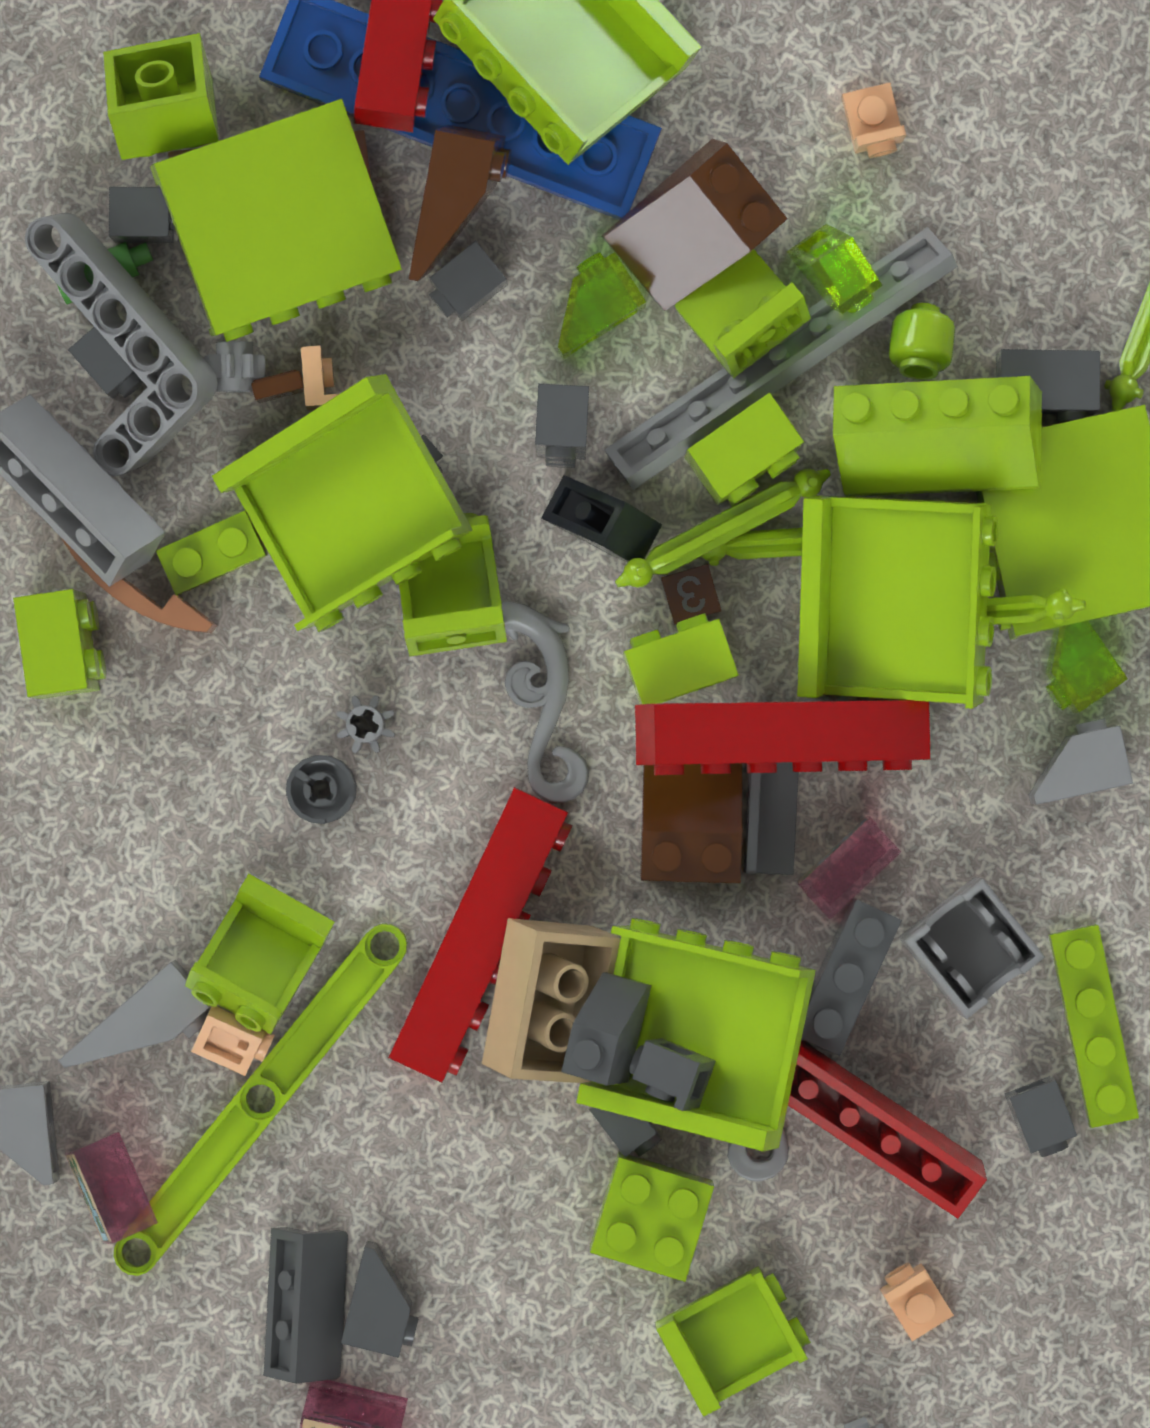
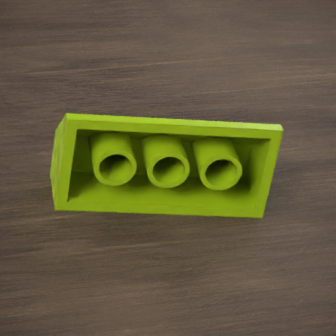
(938, 436)

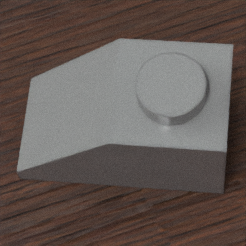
(1084, 764)
(29, 1129)

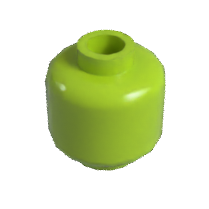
(921, 341)

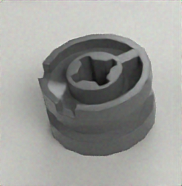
(301, 783)

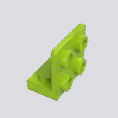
(743, 312)

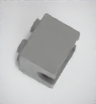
(971, 946)

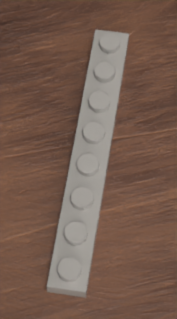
(720, 397)

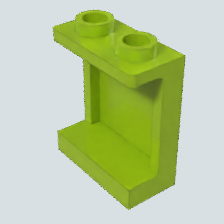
(455, 599)
(259, 955)
(732, 1338)

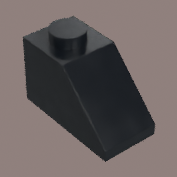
(601, 520)

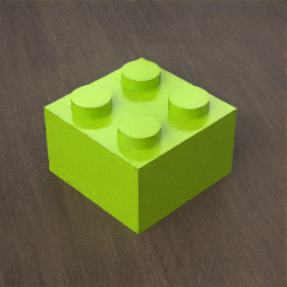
(160, 96)
(744, 450)
(59, 643)
(679, 662)
(651, 1216)

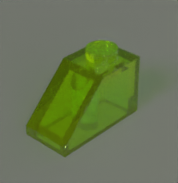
(836, 269)
(598, 302)
(1080, 667)

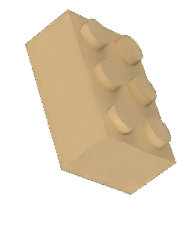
(539, 992)

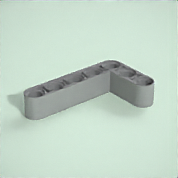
(129, 340)

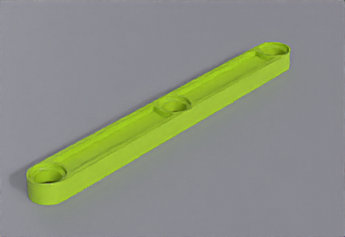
(283, 1073)

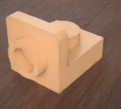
(873, 120)
(317, 376)
(229, 1042)
(915, 1300)

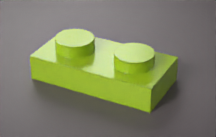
(211, 553)

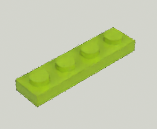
(1093, 1026)

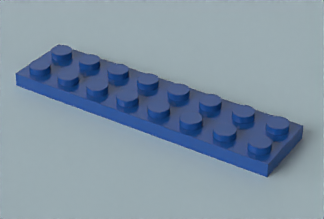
(320, 59)

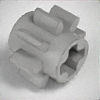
(236, 366)
(352, 730)

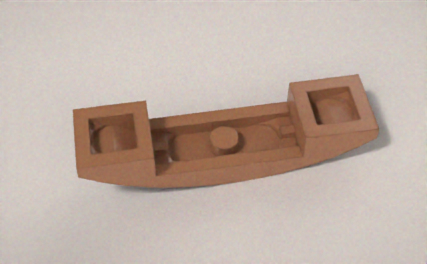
(175, 613)

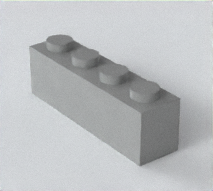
(74, 493)

